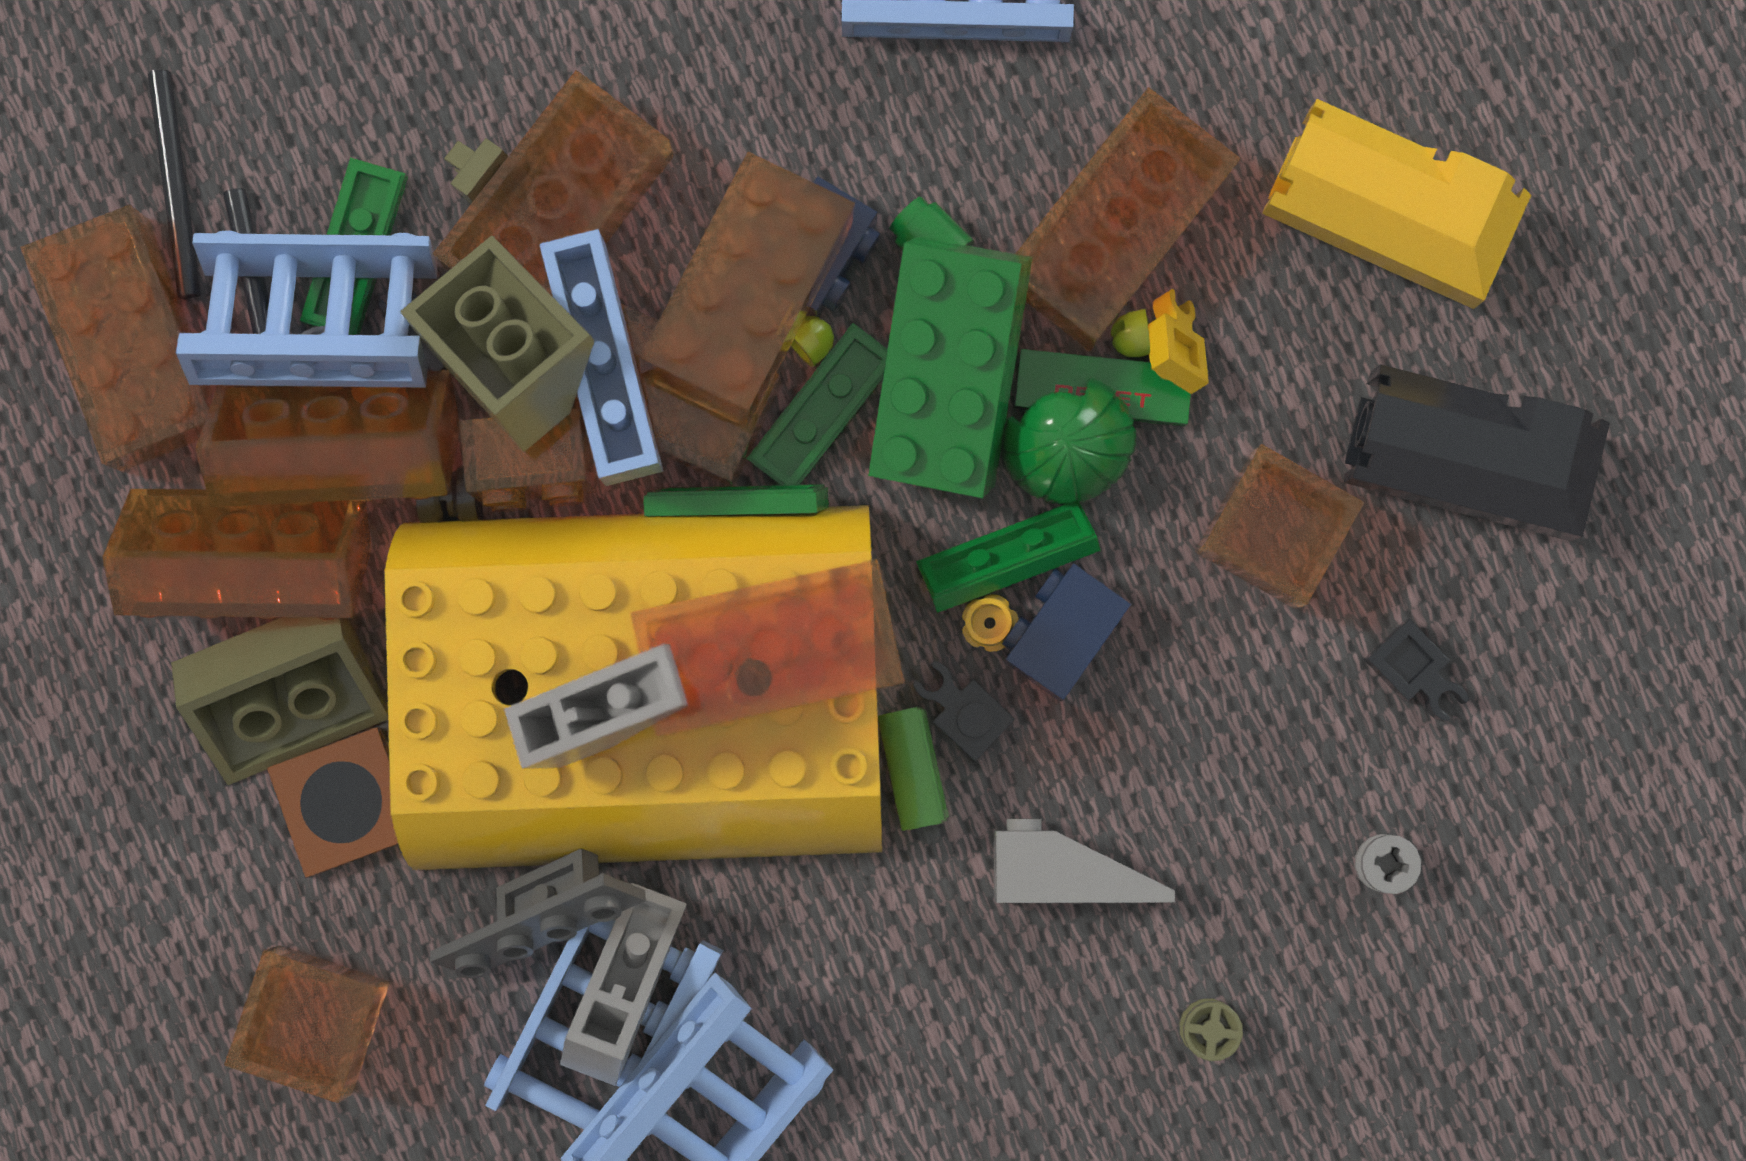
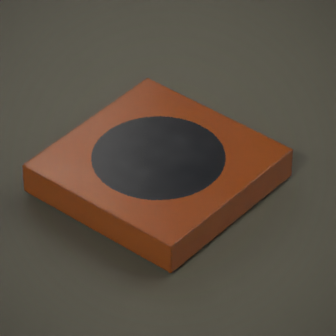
(337, 801)

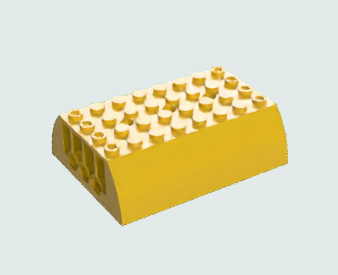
(557, 608)

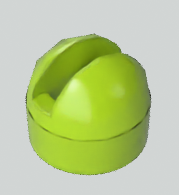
(1131, 334)
(813, 340)

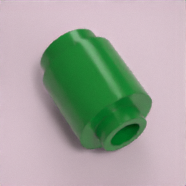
(929, 222)

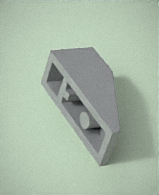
(596, 710)
(1052, 868)
(622, 988)

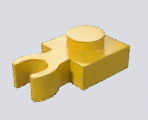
(1174, 347)

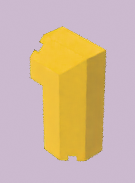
(1397, 204)

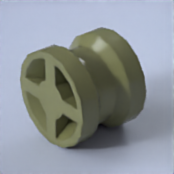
(1220, 1041)

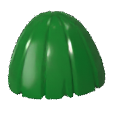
(1070, 444)

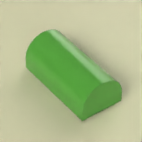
(913, 768)

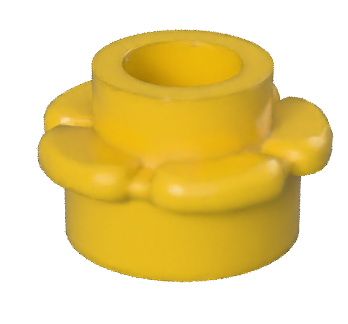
(975, 615)

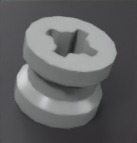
(1375, 861)

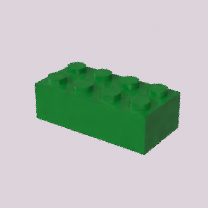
(949, 366)

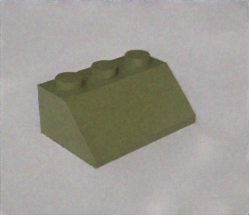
(504, 341)
(277, 693)

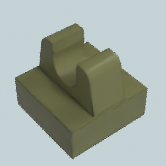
(474, 167)

